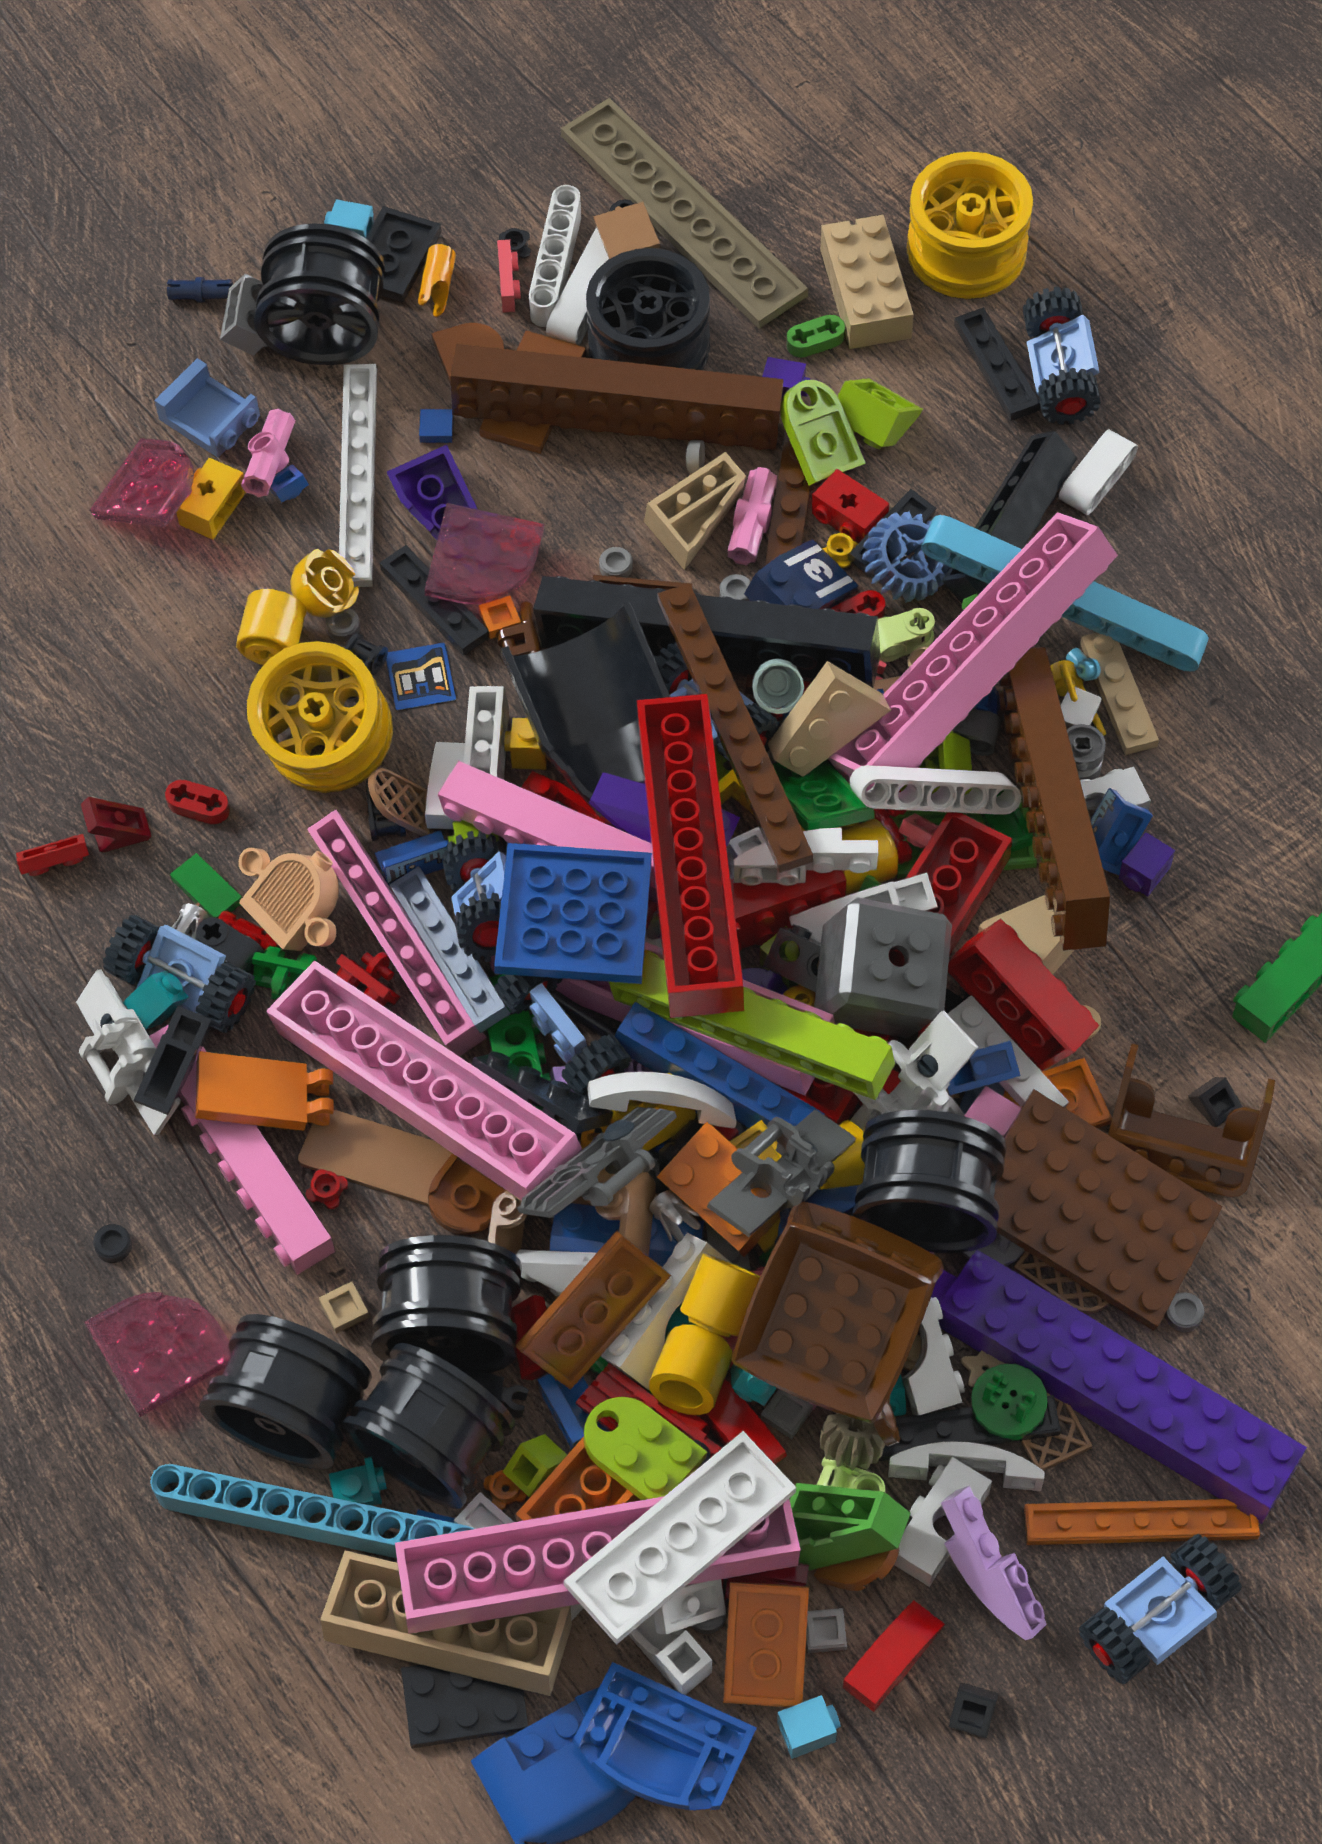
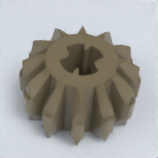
(850, 1441)

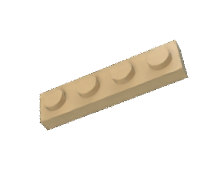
(1120, 694)

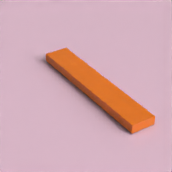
(1137, 1522)

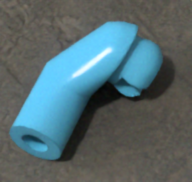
(1085, 667)

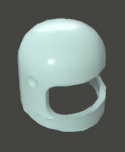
(777, 685)

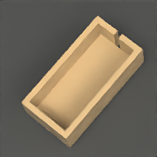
(866, 282)

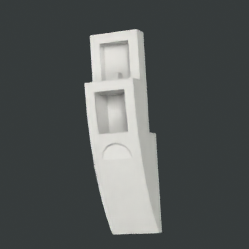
(828, 852)
(910, 892)

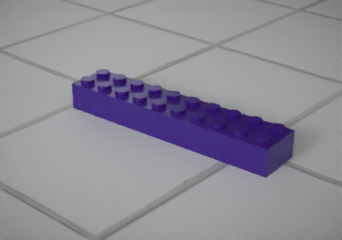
(1121, 1386)

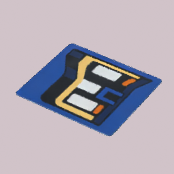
(420, 676)

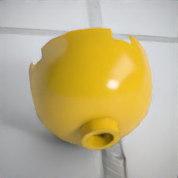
(324, 583)

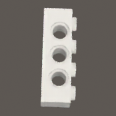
(486, 729)

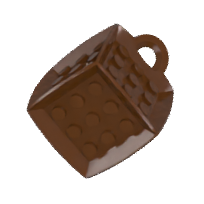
(837, 1314)

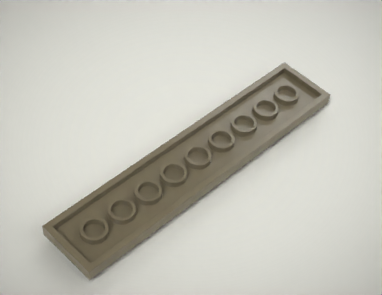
(685, 213)

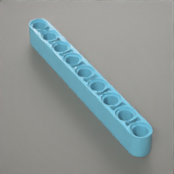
(1096, 609)
(295, 1520)

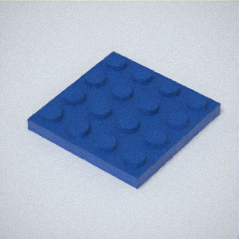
(573, 913)

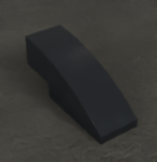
(173, 1060)

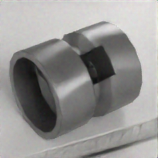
(1087, 749)

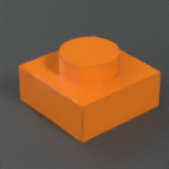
(499, 615)

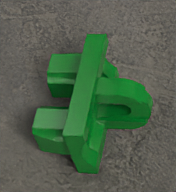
(272, 969)

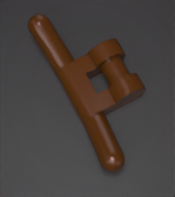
(525, 630)

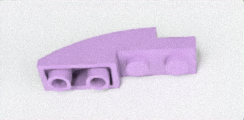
(995, 1579)

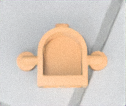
(291, 897)

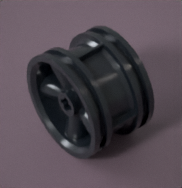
(320, 294)
(931, 1179)

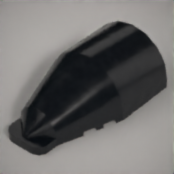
(586, 700)

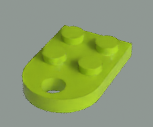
(819, 431)
(644, 1449)

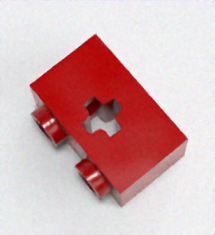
(848, 506)

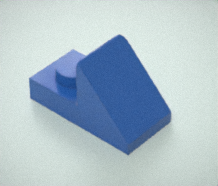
(985, 1068)

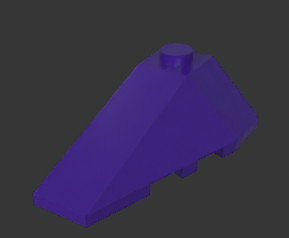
(428, 485)
(625, 806)

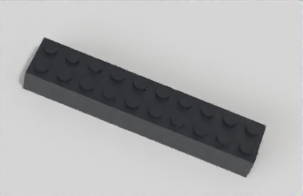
(743, 629)

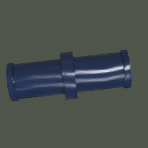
(198, 289)

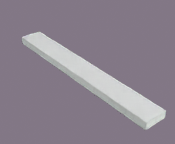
(358, 470)

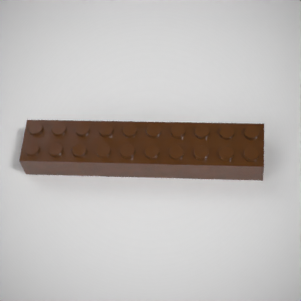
(616, 396)
(1055, 803)

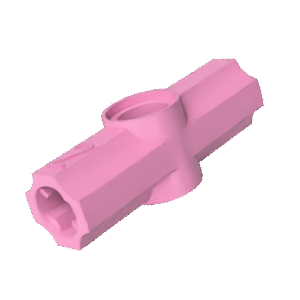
(268, 453)
(752, 516)

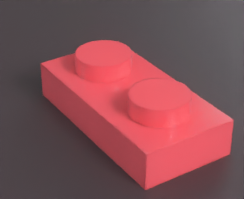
(507, 264)

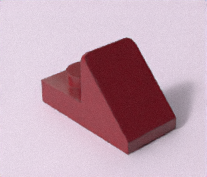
(115, 823)

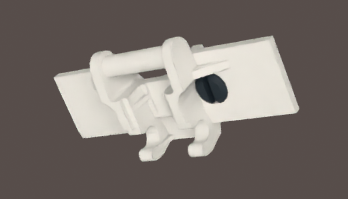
(124, 1033)
(925, 1071)

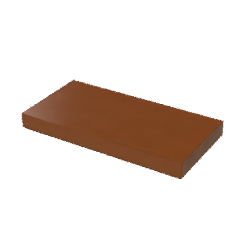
(520, 433)
(593, 1310)

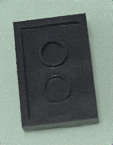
(404, 246)
(458, 1707)

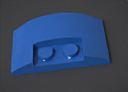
(661, 1742)
(546, 1783)

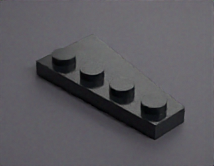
(553, 1096)

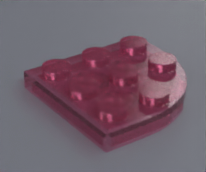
(147, 485)
(481, 555)
(159, 1346)

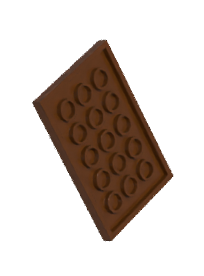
(1099, 1210)

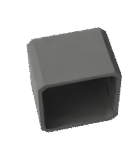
(864, 986)

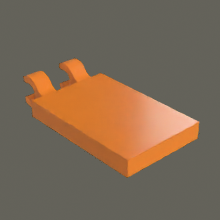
(261, 1091)

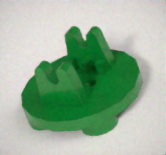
(1024, 1410)

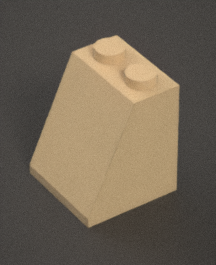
(1034, 929)

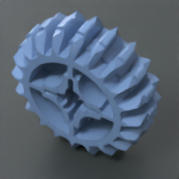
(896, 534)

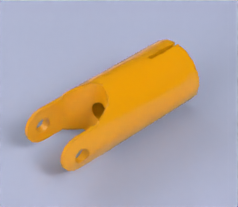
(437, 277)

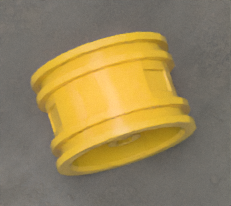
(969, 224)
(320, 716)

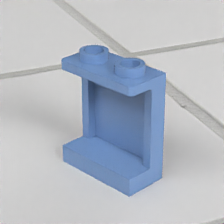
(206, 409)

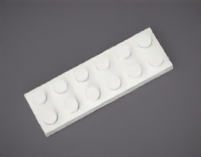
(679, 1537)

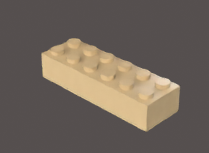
(369, 1615)

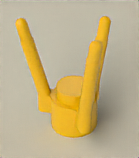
(1066, 680)

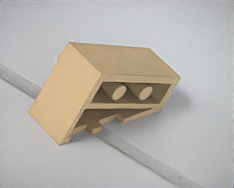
(695, 507)
(826, 719)

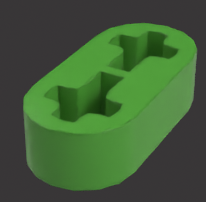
(815, 336)

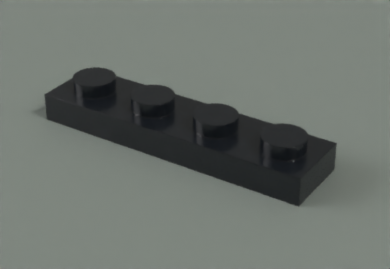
(997, 364)
(449, 617)

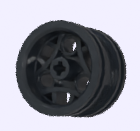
(649, 310)
(449, 1300)
(285, 1391)
(428, 1425)

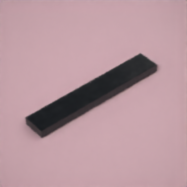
(960, 1426)

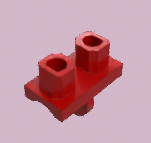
(376, 967)

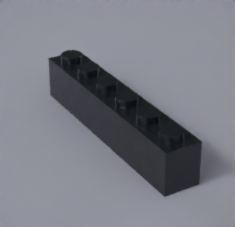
(1020, 501)

